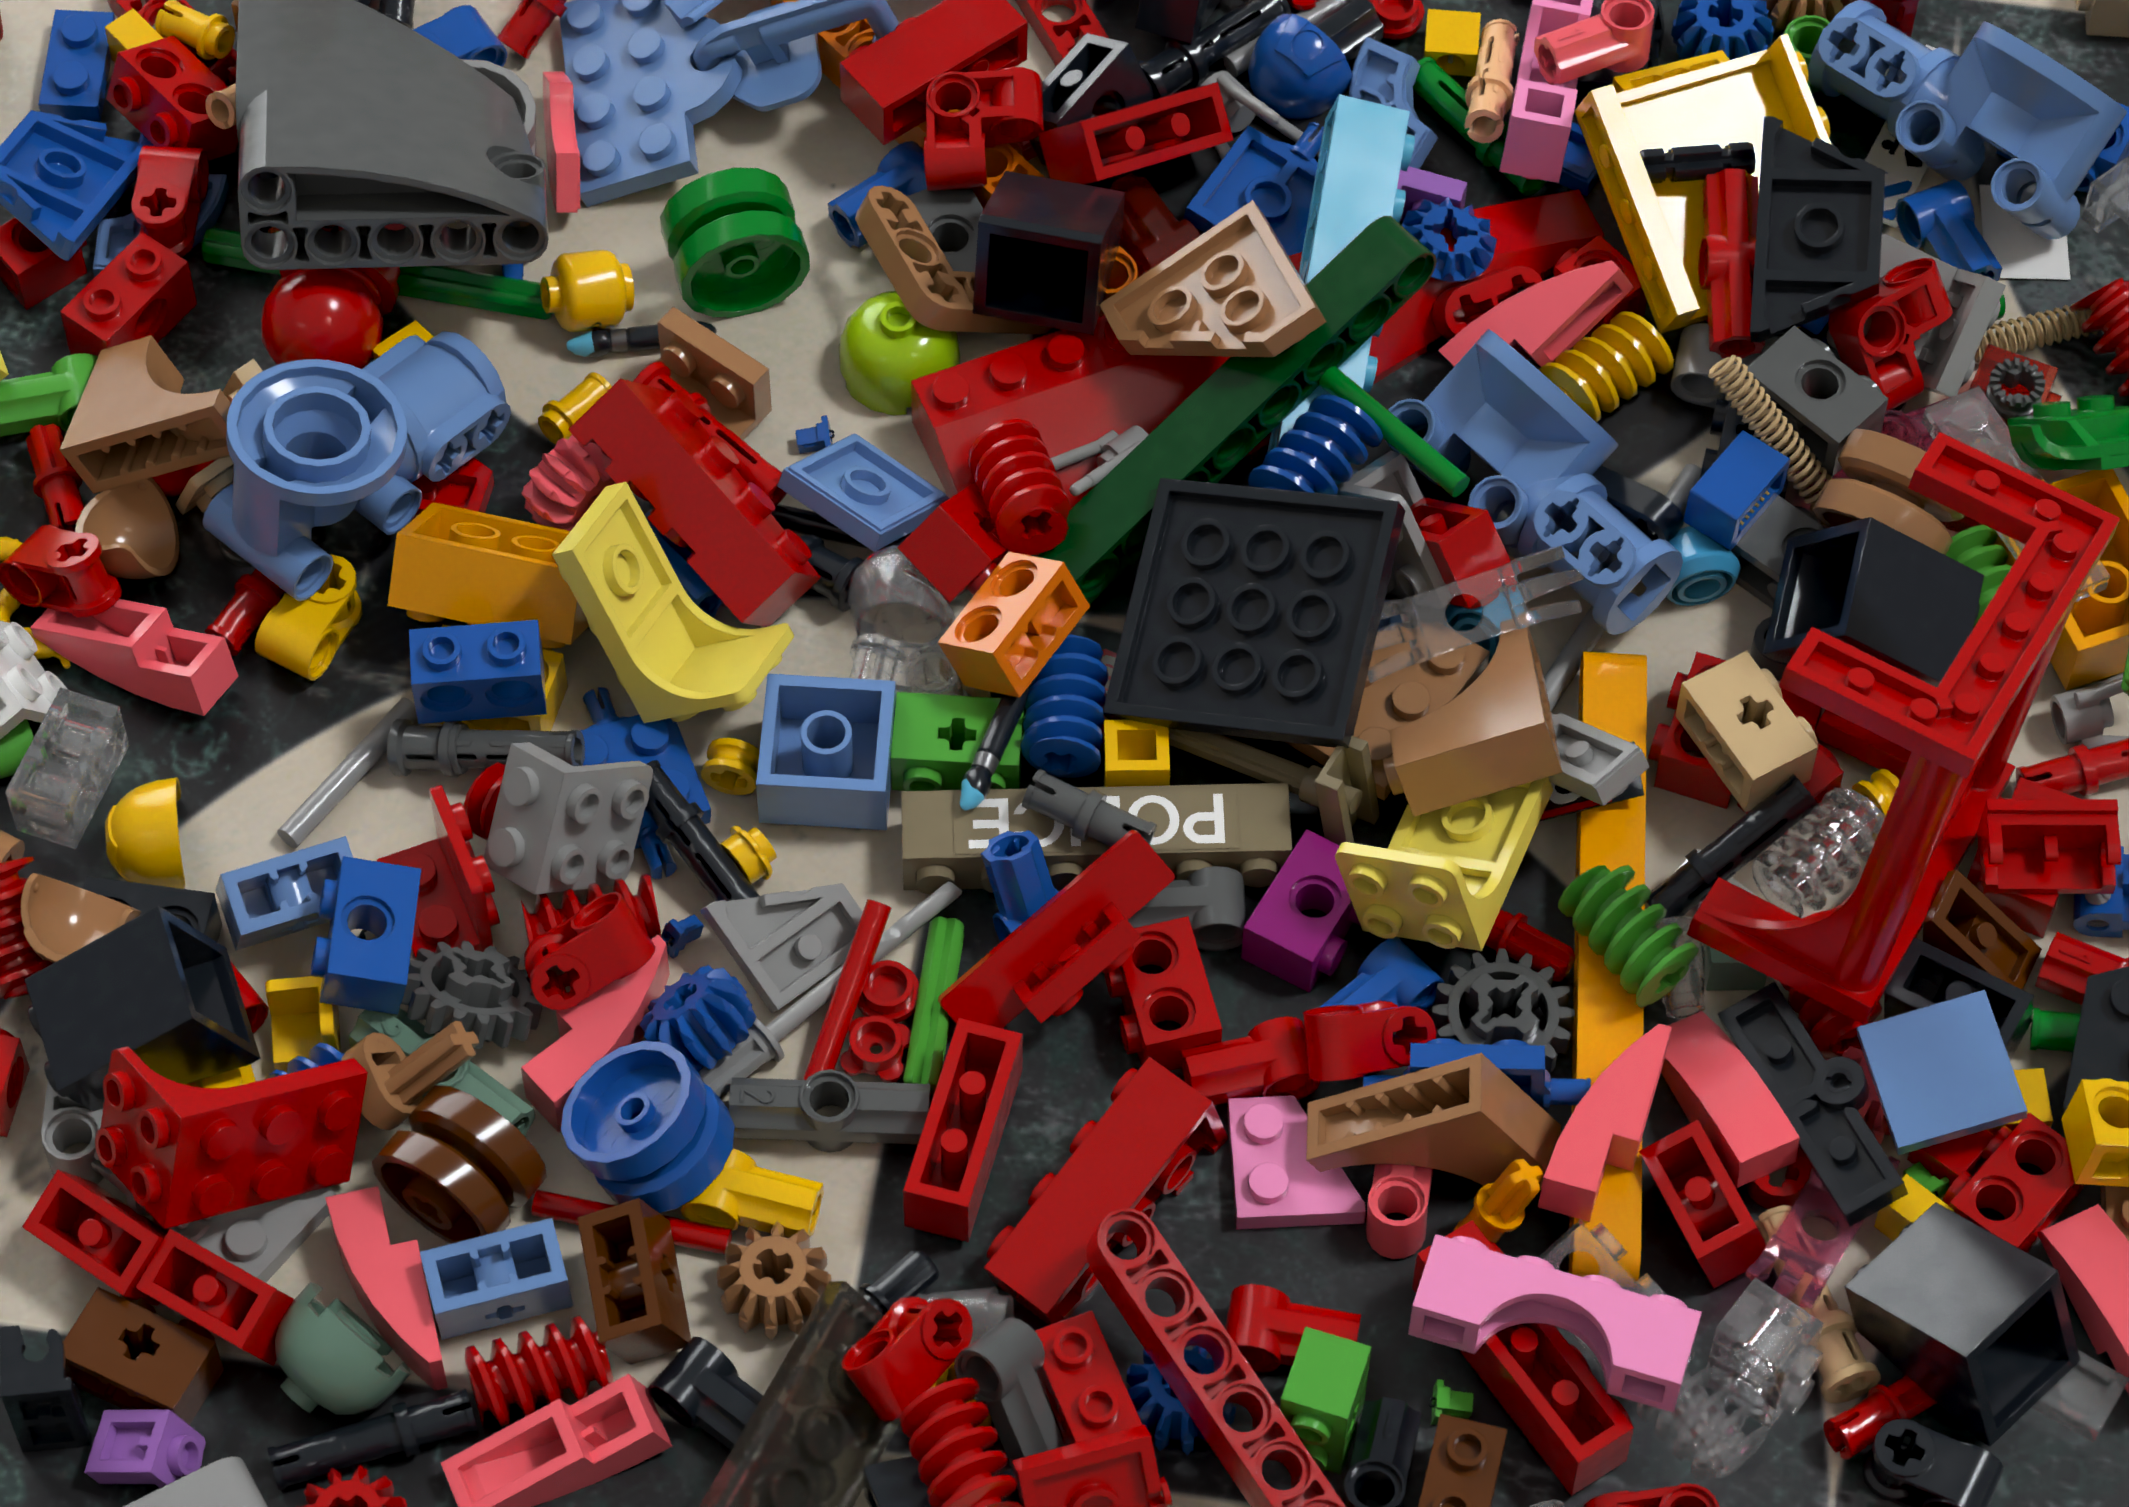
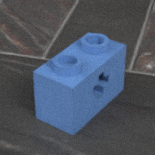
(278, 893)
(496, 1279)

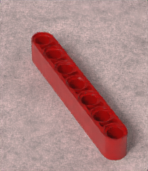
(1204, 1393)

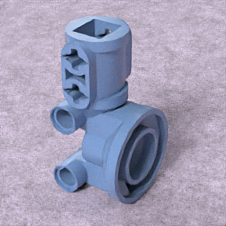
(1993, 93)
(343, 438)
(1545, 484)

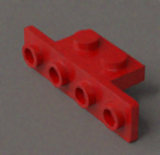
(1064, 941)

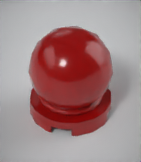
(328, 313)

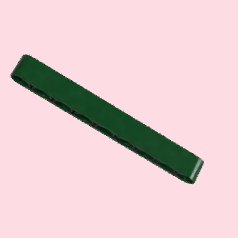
(1242, 403)

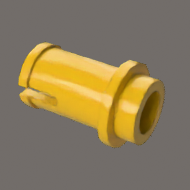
(207, 34)
(561, 415)

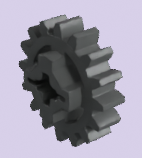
(473, 988)
(1502, 993)

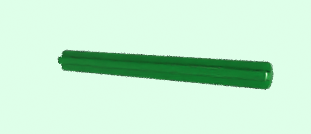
(420, 282)

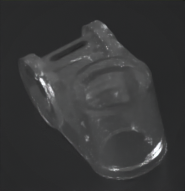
(906, 663)

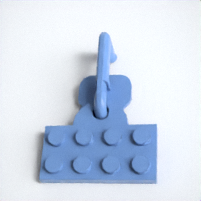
(649, 80)

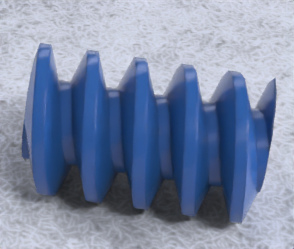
(1319, 448)
(1067, 711)

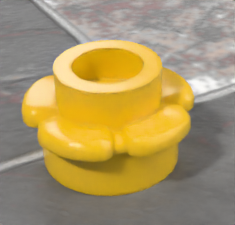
(750, 852)

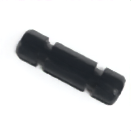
(1697, 161)

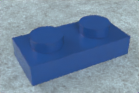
(76, 65)

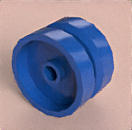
(648, 1126)

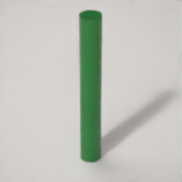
(1398, 433)

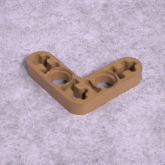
(926, 283)

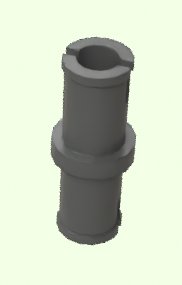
(1083, 812)

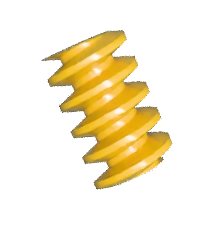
(1611, 364)

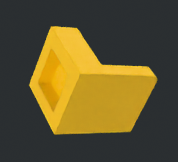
(299, 1018)

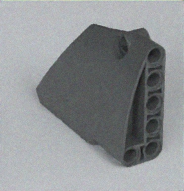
(375, 134)

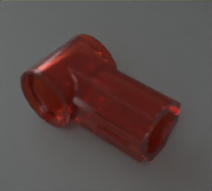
(1149, 225)

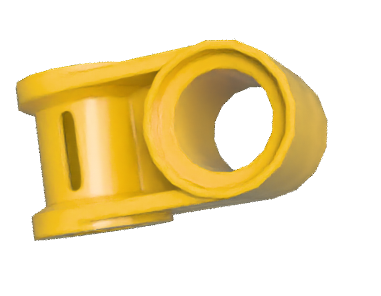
(310, 631)

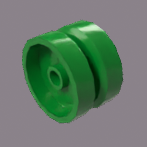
(734, 242)

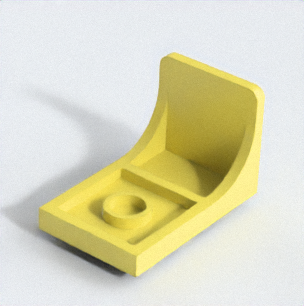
(655, 636)
(1445, 868)

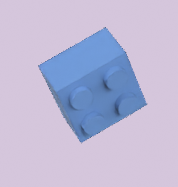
(826, 752)

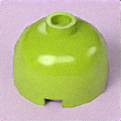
(889, 348)

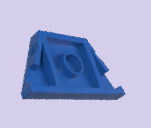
(64, 177)

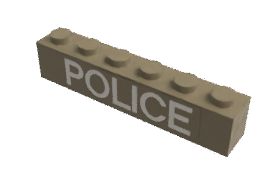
(1196, 829)

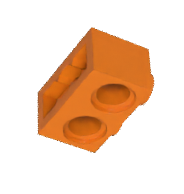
(1014, 624)

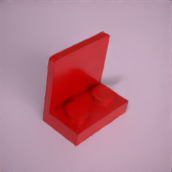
(453, 884)

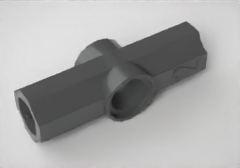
(789, 1106)

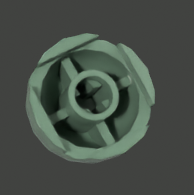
(333, 1357)

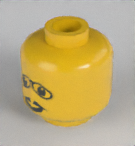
(588, 290)

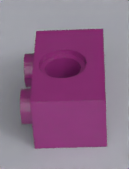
(1286, 940)

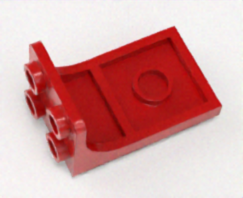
(229, 1148)

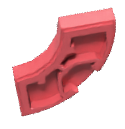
(561, 142)

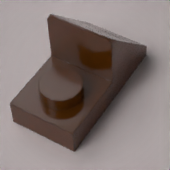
(1978, 932)

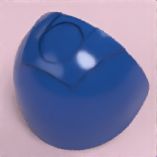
(1297, 68)

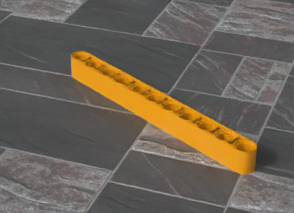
(1605, 1013)

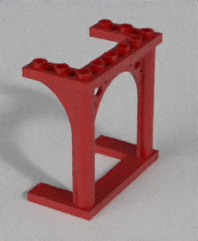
(1939, 741)

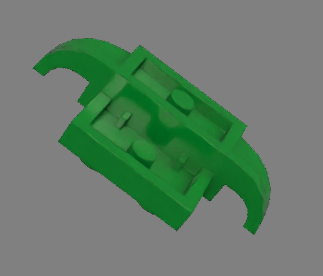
(2073, 439)

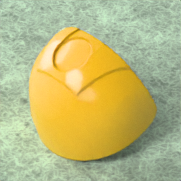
(145, 835)

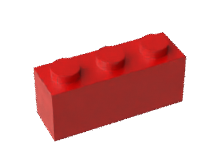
(890, 77)
(1137, 136)
(963, 1130)

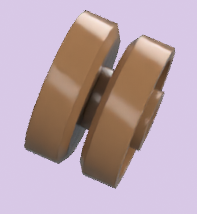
(1878, 488)

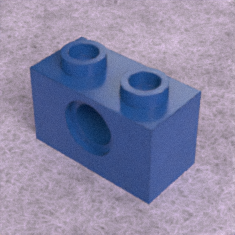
(359, 970)

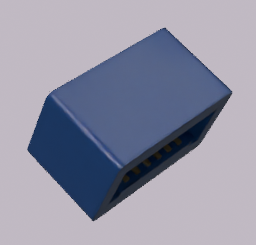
(1736, 490)

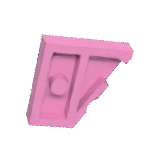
(1271, 1171)

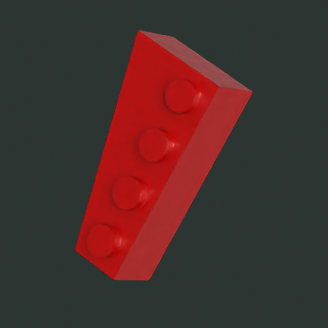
(700, 498)
(1120, 1162)

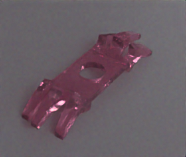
(1804, 1252)

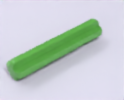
(930, 1020)

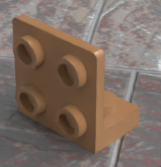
(720, 372)

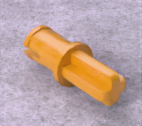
(1502, 1204)

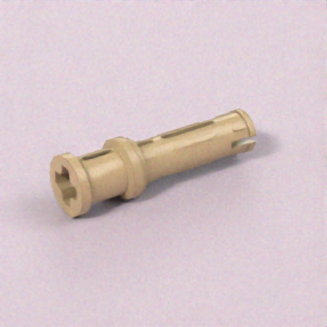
(1843, 1364)

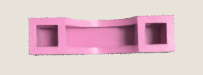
(1541, 111)
(1478, 1292)

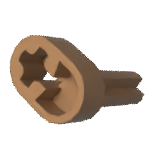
(397, 1081)

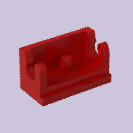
(2049, 846)

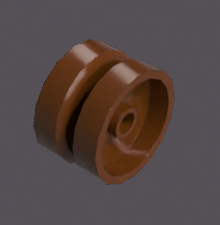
(459, 1166)

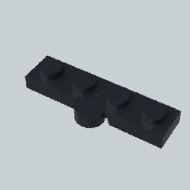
(1819, 1102)

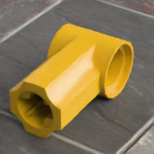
(757, 1199)

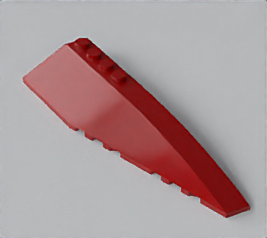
(1089, 384)

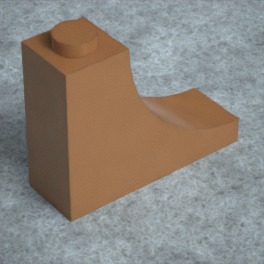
(138, 422)
(1482, 739)
(1443, 1118)

